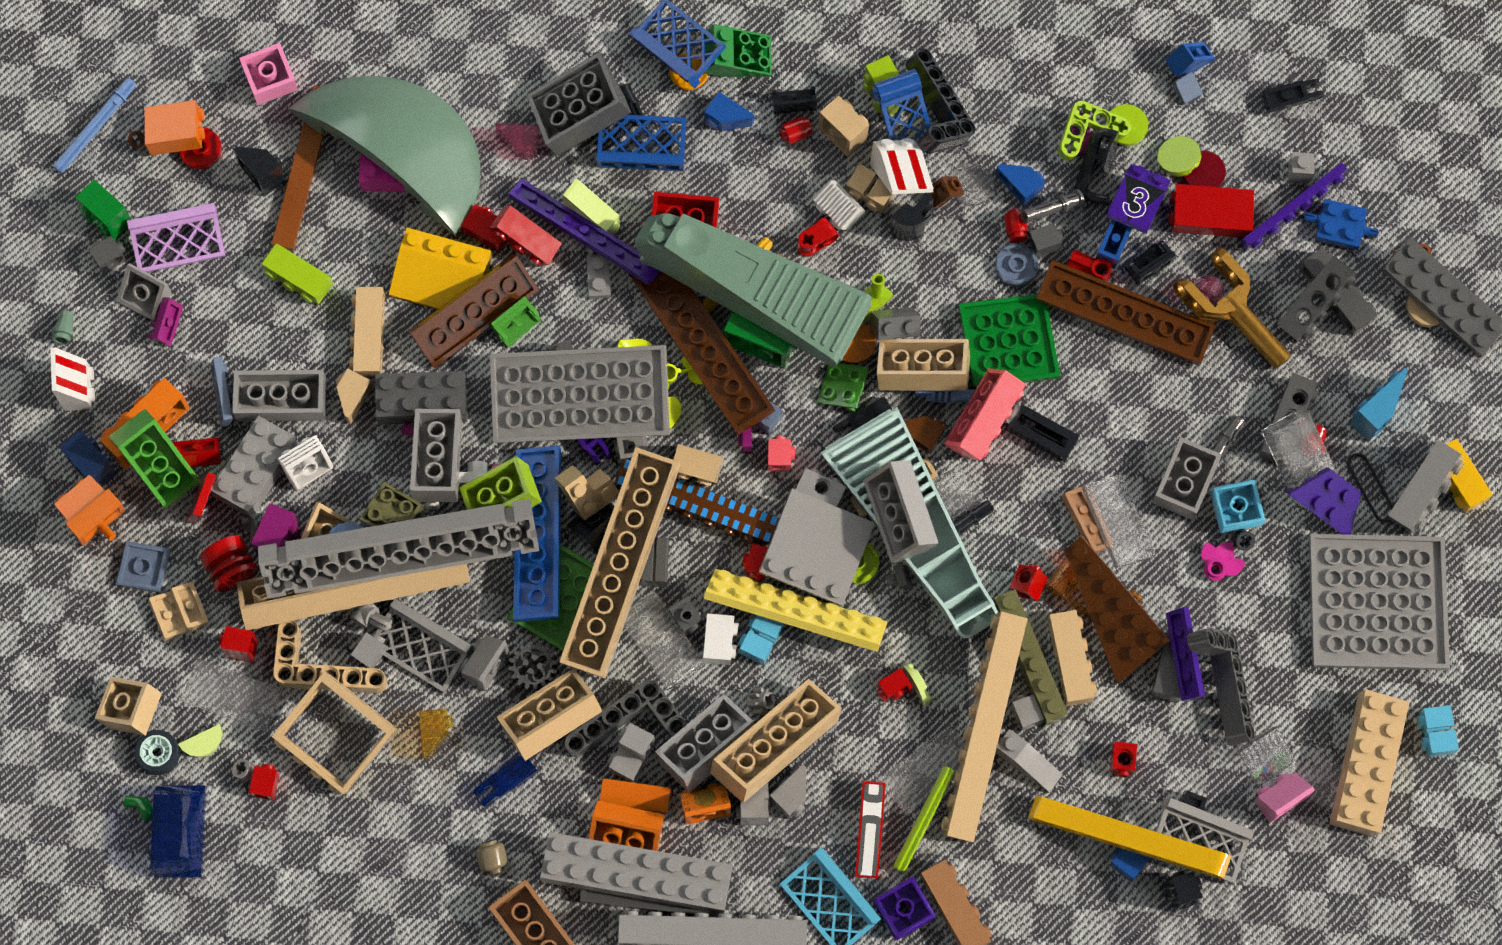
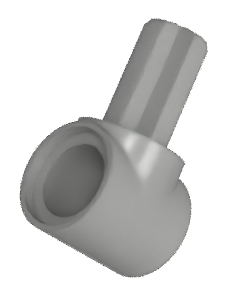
(370, 616)

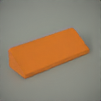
(636, 795)

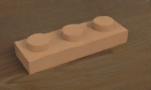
(1083, 518)

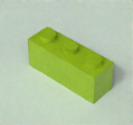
(296, 274)

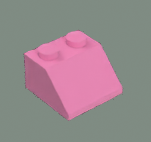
(1283, 796)

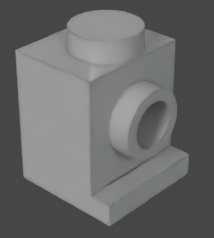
(621, 445)

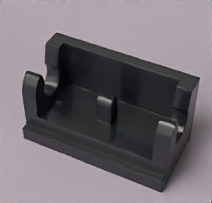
(794, 101)
(1150, 262)

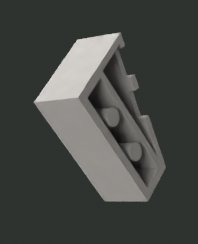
(754, 810)

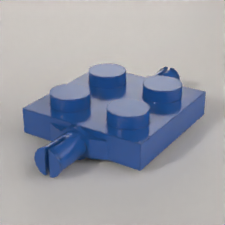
(1341, 224)

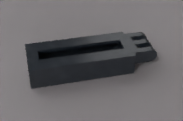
(1045, 434)

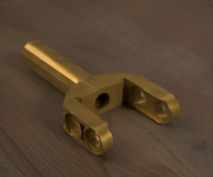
(1233, 307)

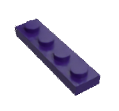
(1185, 660)

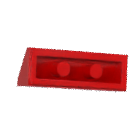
(200, 451)

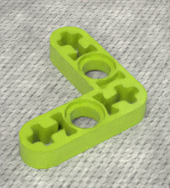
(1083, 122)

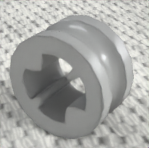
(239, 766)

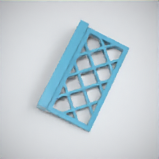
(845, 886)

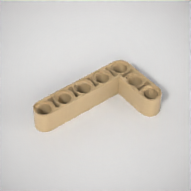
(298, 670)

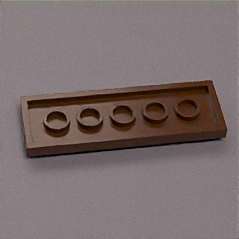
(473, 310)

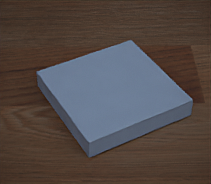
(143, 567)

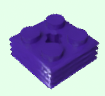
(909, 894)

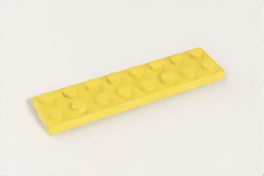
(796, 610)

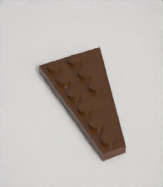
(1120, 620)

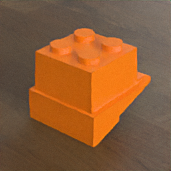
(89, 510)

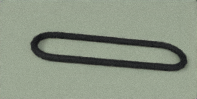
(1362, 490)

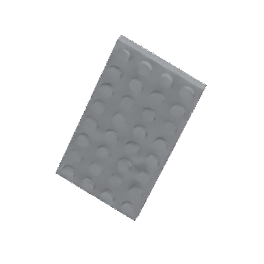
(579, 394)

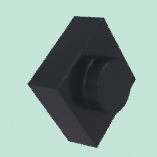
(1194, 799)

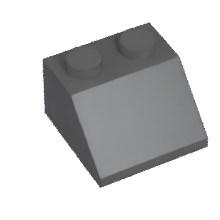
(485, 661)

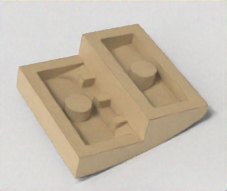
(178, 611)

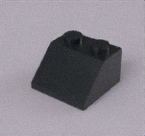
(261, 168)
(592, 529)

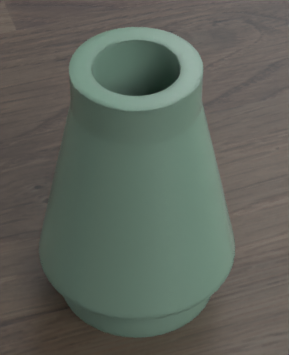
(63, 329)

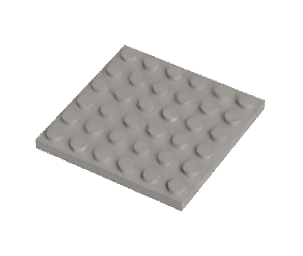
(1378, 602)

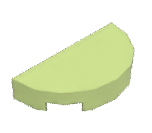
(918, 683)
(203, 743)

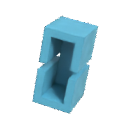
(760, 638)
(1440, 742)

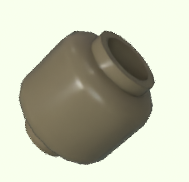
(491, 856)

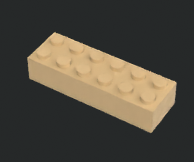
(775, 740)
(1369, 763)

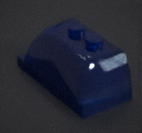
(178, 831)

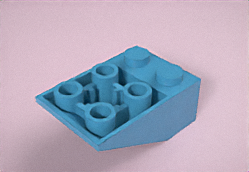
(1375, 413)

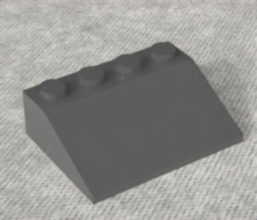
(578, 104)

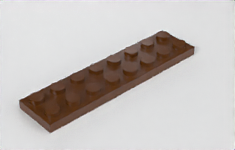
(1125, 313)

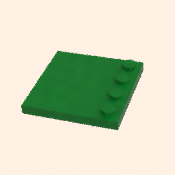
(1011, 337)

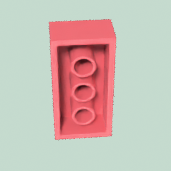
(985, 414)

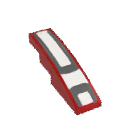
(870, 829)

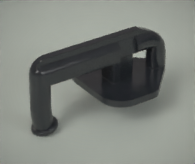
(1092, 154)

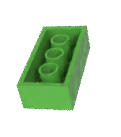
(154, 458)

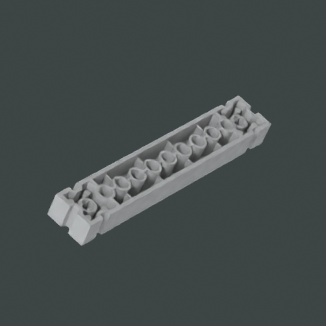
(398, 548)

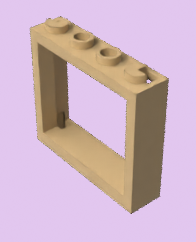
(302, 757)

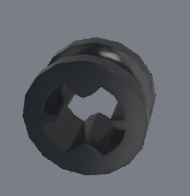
(1250, 539)

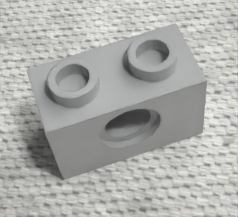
(815, 478)

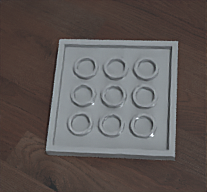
(816, 547)

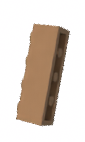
(954, 906)

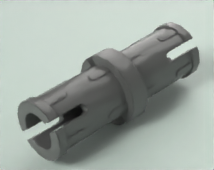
(1228, 435)

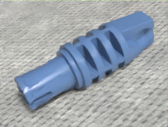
(946, 396)

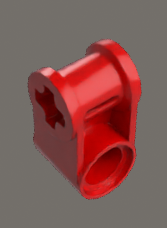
(819, 235)

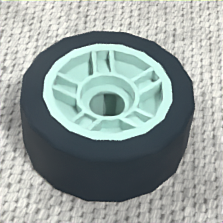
(150, 743)

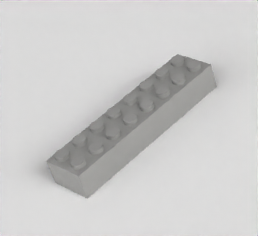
(636, 873)
(707, 930)

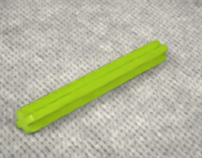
(924, 819)

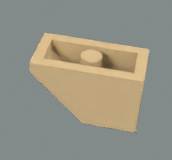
(352, 392)

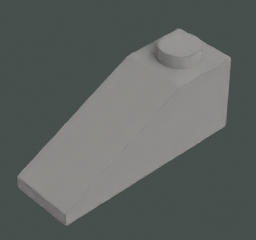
(1027, 760)

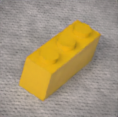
(1468, 485)

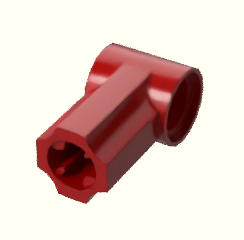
(1089, 265)

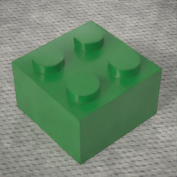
(102, 209)

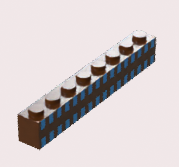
(716, 511)

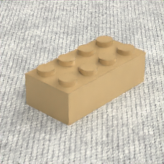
(923, 364)
(549, 714)

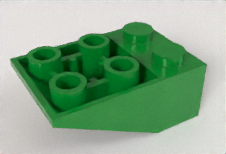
(745, 53)

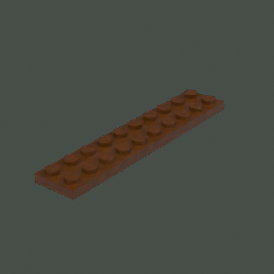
(707, 351)

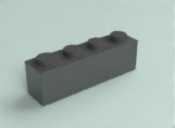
(1352, 308)

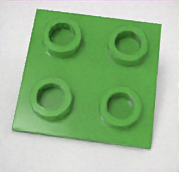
(843, 386)

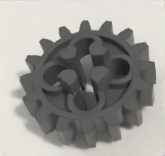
(521, 663)

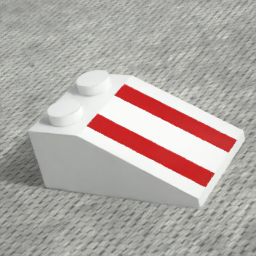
(901, 166)
(71, 380)

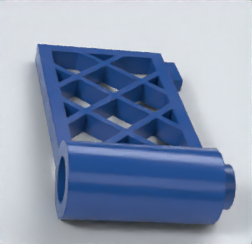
(900, 89)

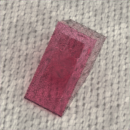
(520, 139)

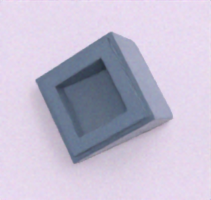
(1187, 88)

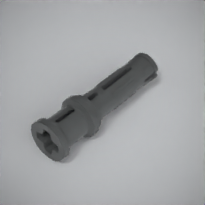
(1060, 204)

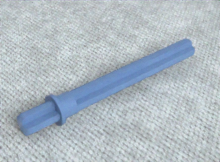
(114, 102)

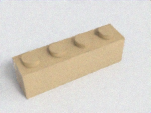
(368, 332)
(1071, 658)

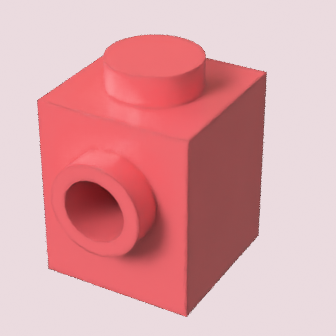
(780, 454)

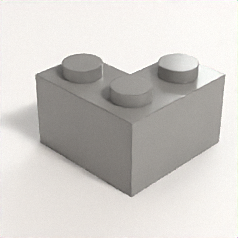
(632, 754)

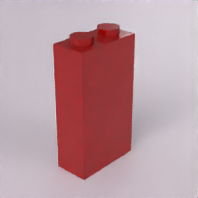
(1211, 210)

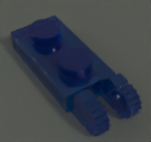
(506, 779)

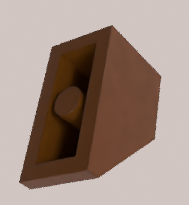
(925, 432)

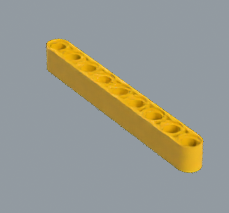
(1130, 837)

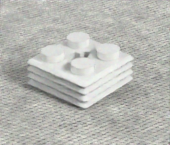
(305, 462)

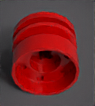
(228, 563)

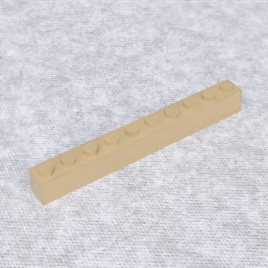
(984, 727)

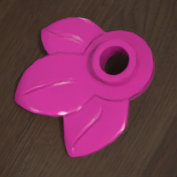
(1221, 558)

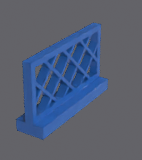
(664, 54)
(643, 160)

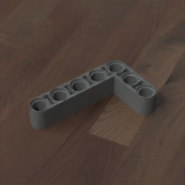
(1229, 681)
(625, 715)

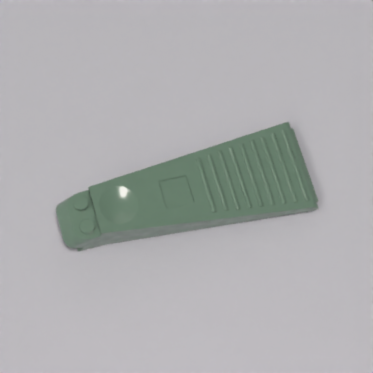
(756, 284)

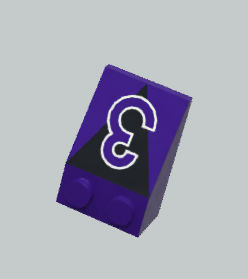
(1138, 198)

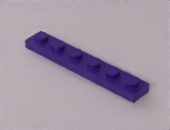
(1288, 212)

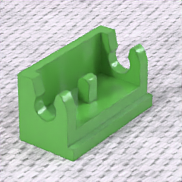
(515, 322)

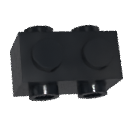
(1183, 890)

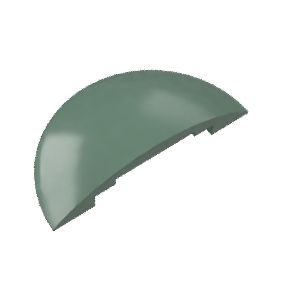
(405, 134)

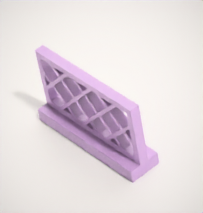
(176, 219)

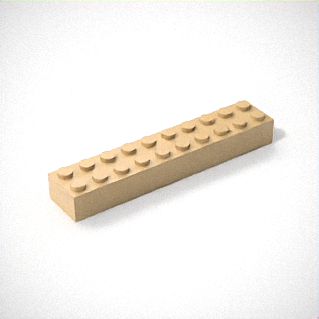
(620, 563)
(261, 612)

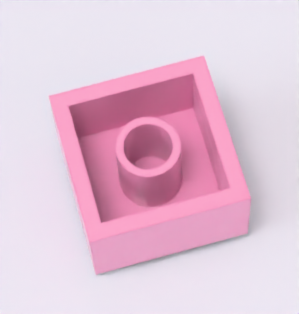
(268, 74)

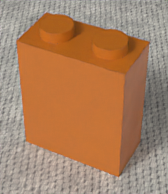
(174, 127)

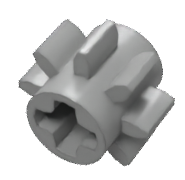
(760, 701)

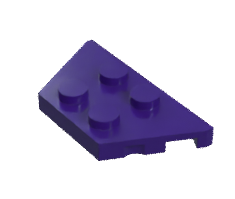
(1329, 499)

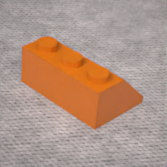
(626, 826)

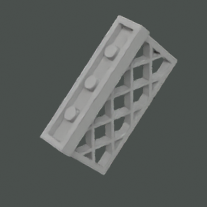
(436, 632)
(1210, 822)

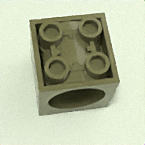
(390, 506)

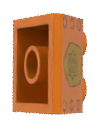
(705, 804)

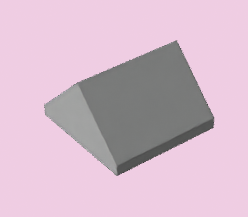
(142, 292)

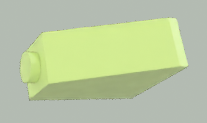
(591, 207)

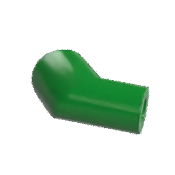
(142, 804)

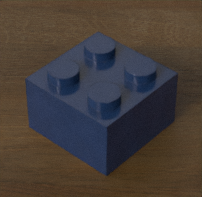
(88, 458)

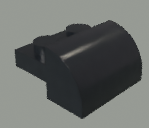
(910, 221)

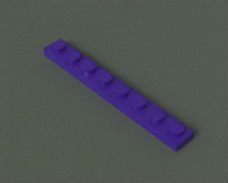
(582, 230)

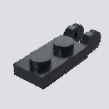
(1290, 95)
(863, 415)

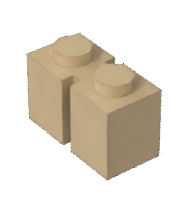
(861, 183)

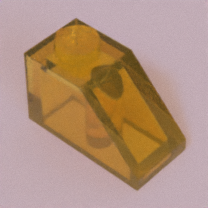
(435, 730)

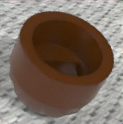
(132, 142)

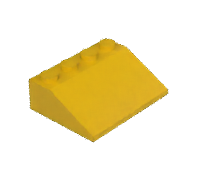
(436, 268)

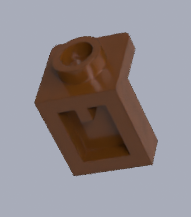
(945, 189)

